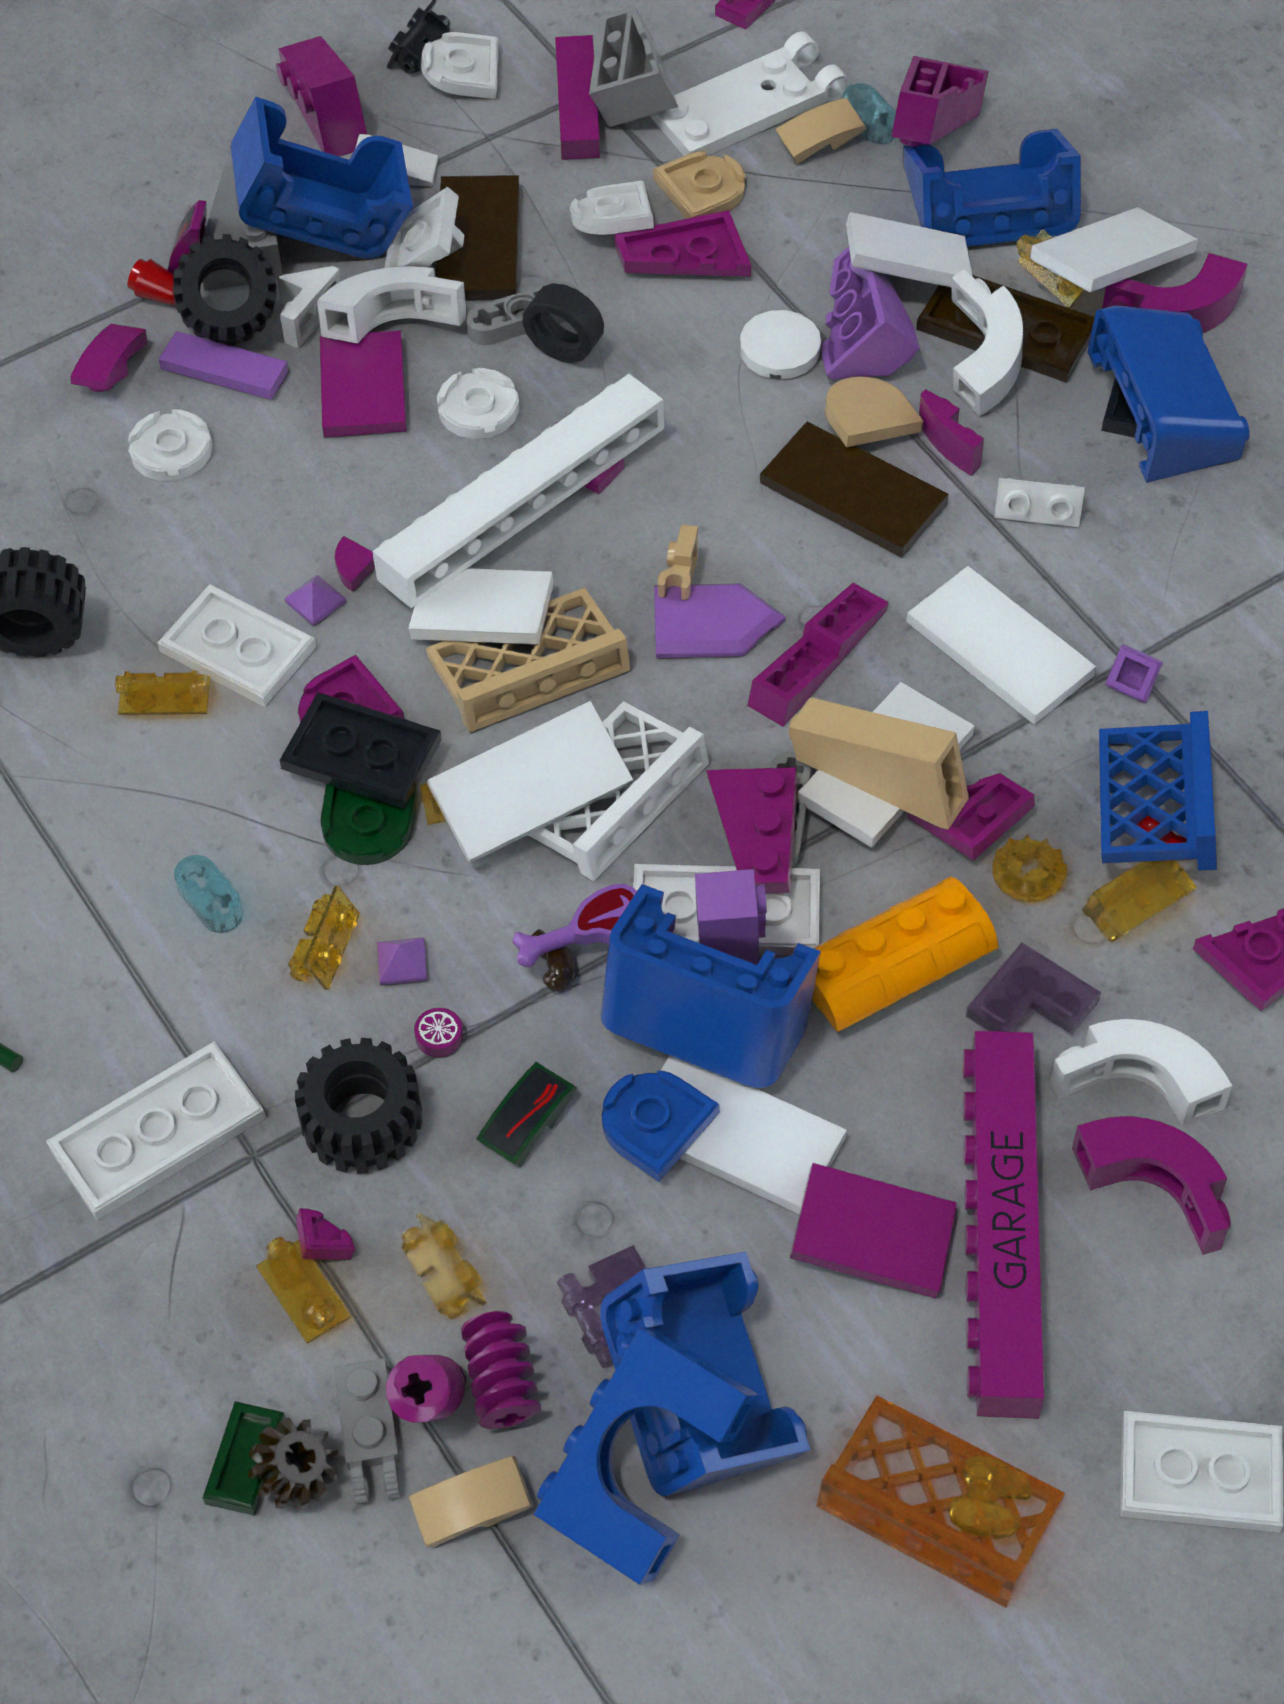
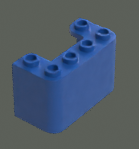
(317, 195)
(703, 1001)

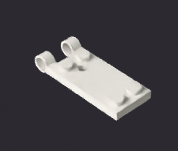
(739, 107)

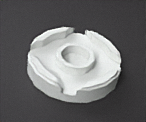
(780, 344)
(478, 403)
(170, 445)

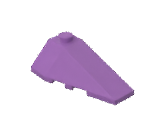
(867, 326)

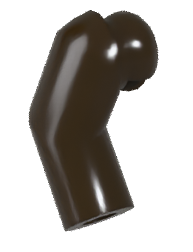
(560, 965)

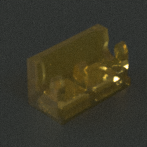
(1137, 896)

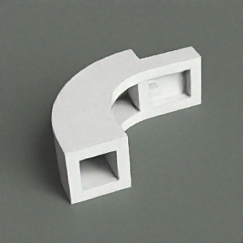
(386, 295)
(992, 369)
(1149, 1053)

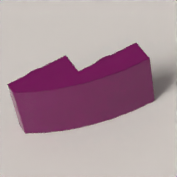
(107, 356)
(955, 442)

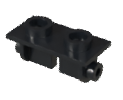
(424, 27)

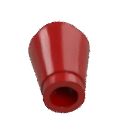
(151, 281)

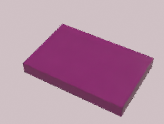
(363, 385)
(873, 1230)

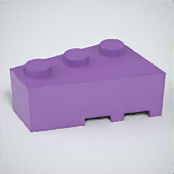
(731, 912)

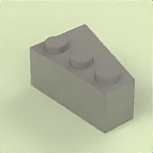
(628, 70)
(226, 220)

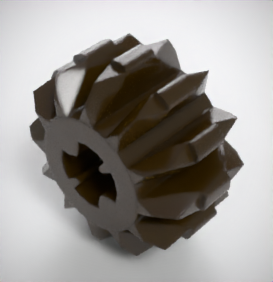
(286, 1479)

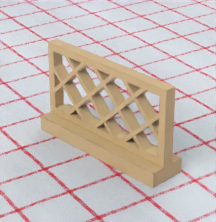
(537, 677)

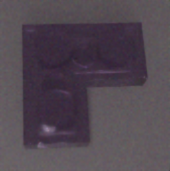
(1030, 983)

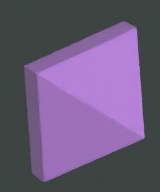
(315, 600)
(1134, 673)
(402, 961)

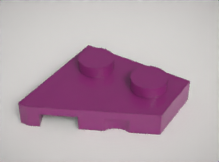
(991, 810)

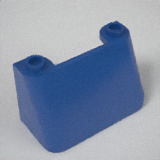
(999, 200)
(1170, 389)
(701, 1310)

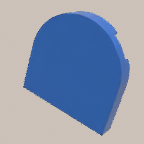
(655, 1119)

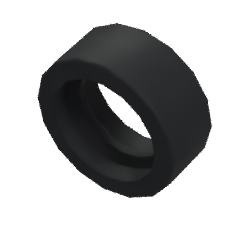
(574, 309)

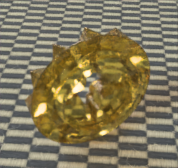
(1039, 882)

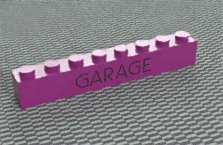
(1005, 1226)

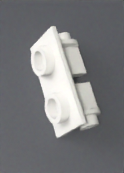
(1039, 502)

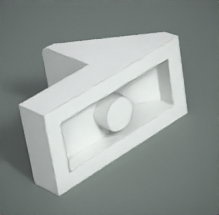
(299, 297)

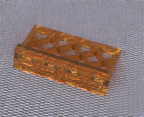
(911, 1527)

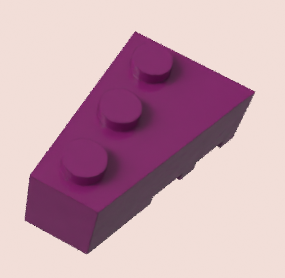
(323, 93)

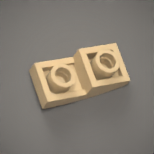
(824, 125)
(471, 1501)

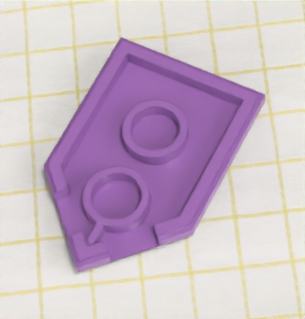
(712, 621)

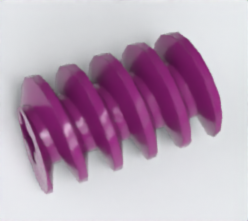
(499, 1370)
(414, 1371)

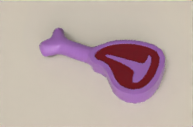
(589, 924)

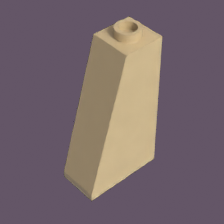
(885, 757)

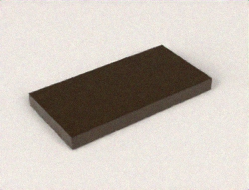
(490, 221)
(1051, 333)
(854, 489)

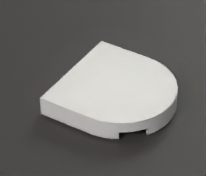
(462, 64)
(613, 209)

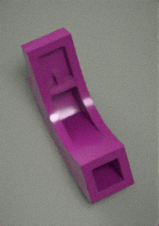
(1206, 297)
(1161, 1155)

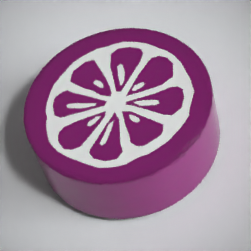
(438, 1032)

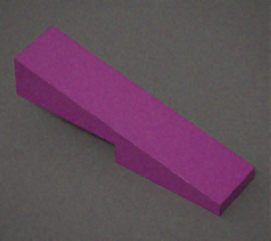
(576, 108)
(825, 643)

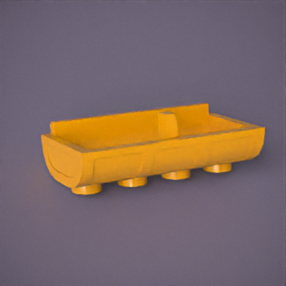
(900, 952)

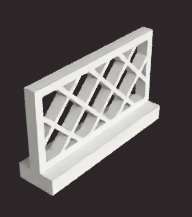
(637, 804)

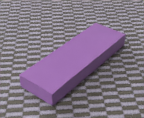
(223, 365)

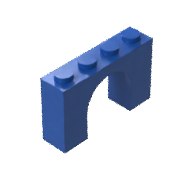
(584, 1495)

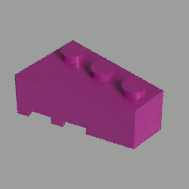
(937, 100)

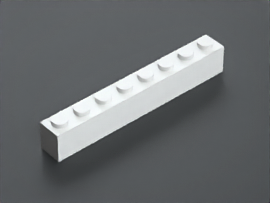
(518, 490)

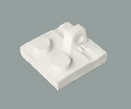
(427, 233)

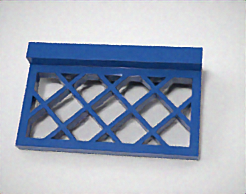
(1196, 798)

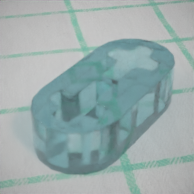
(875, 110)
(200, 898)

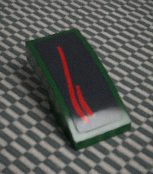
(525, 1113)

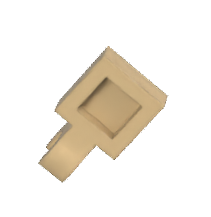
(682, 559)

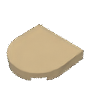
(702, 183)
(869, 411)

